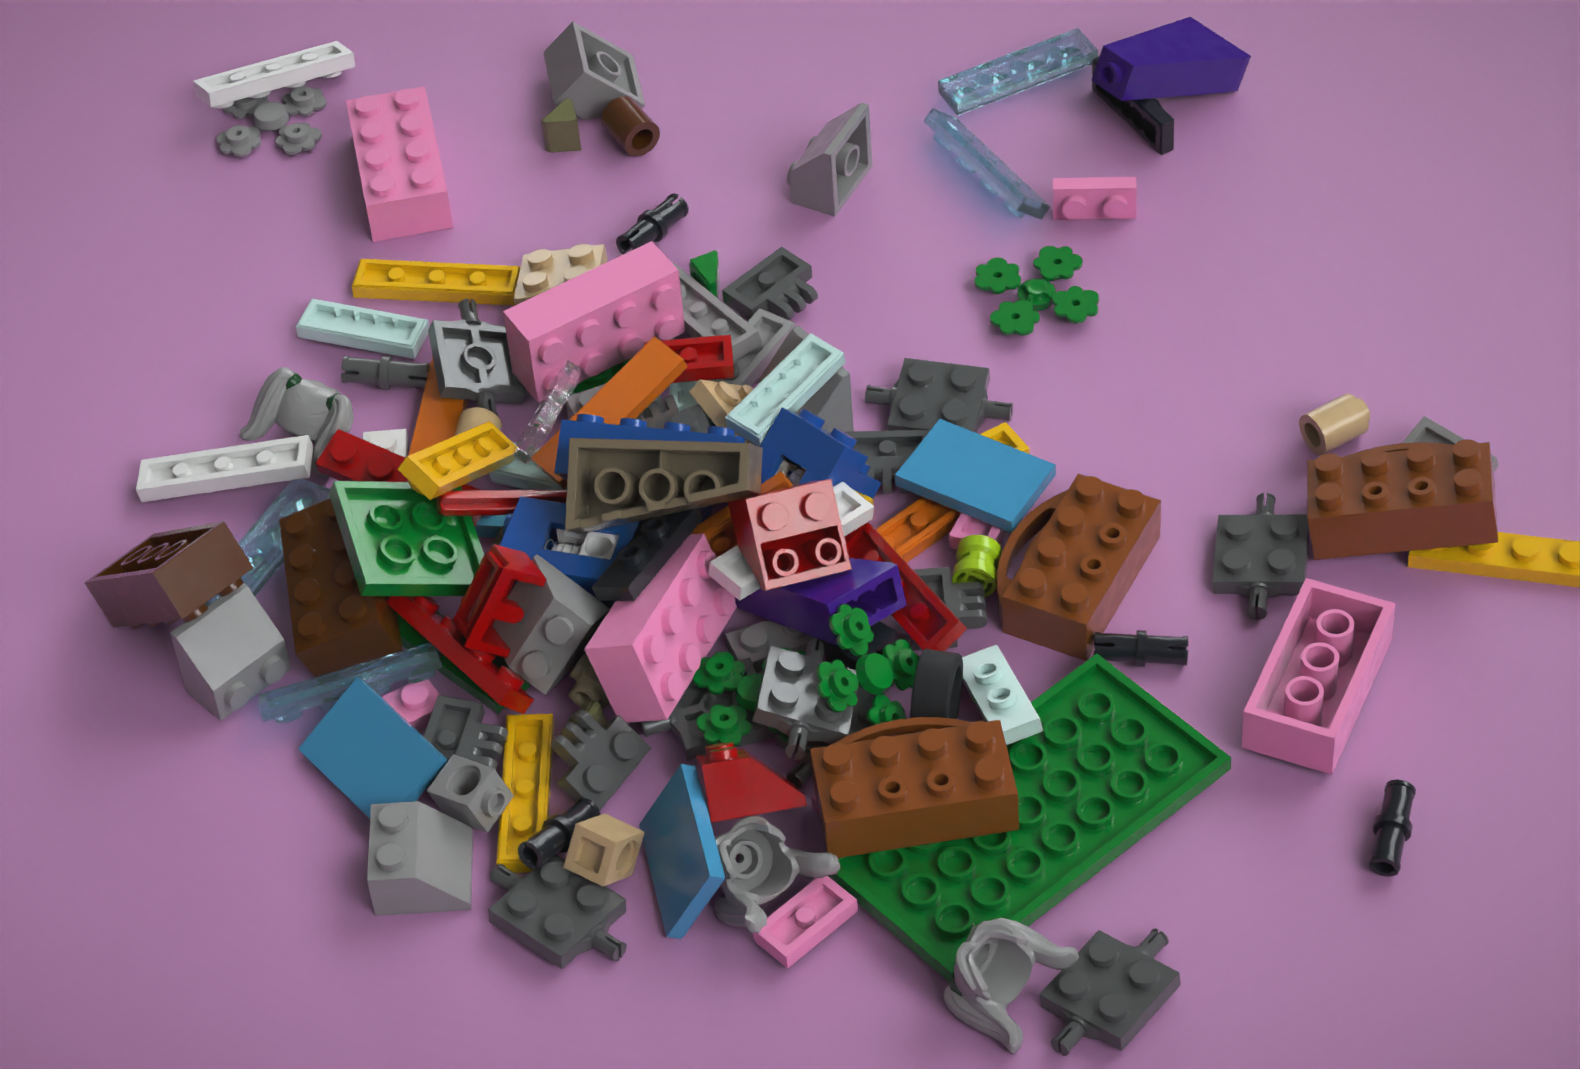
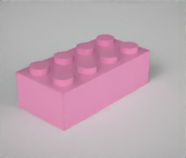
(399, 164)
(595, 318)
(656, 643)
(1318, 676)

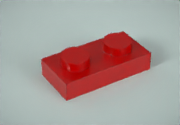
(705, 356)

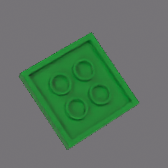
(402, 542)

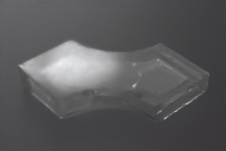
(547, 412)

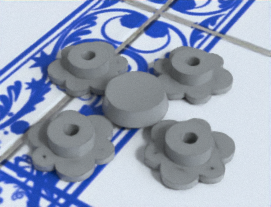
(273, 116)

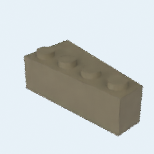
(644, 479)

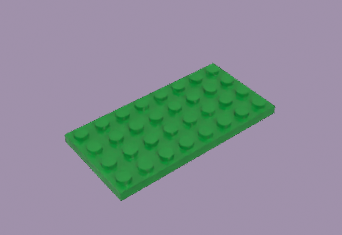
(1086, 793)

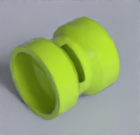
(977, 562)

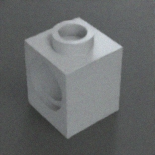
(470, 793)

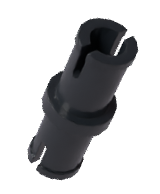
(653, 224)
(1141, 648)
(1392, 828)
(555, 834)

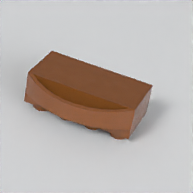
(1401, 499)
(1077, 564)
(914, 785)

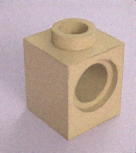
(603, 849)

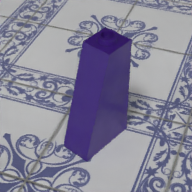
(1170, 62)
(811, 603)

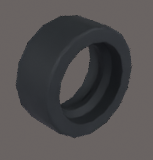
(937, 685)

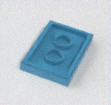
(975, 475)
(372, 750)
(681, 851)

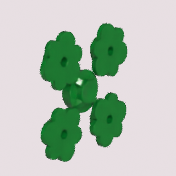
(1036, 293)
(872, 670)
(729, 723)

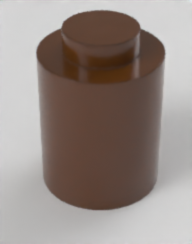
(630, 126)

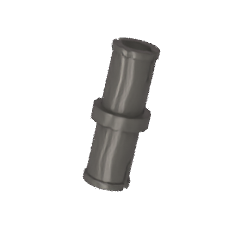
(384, 372)

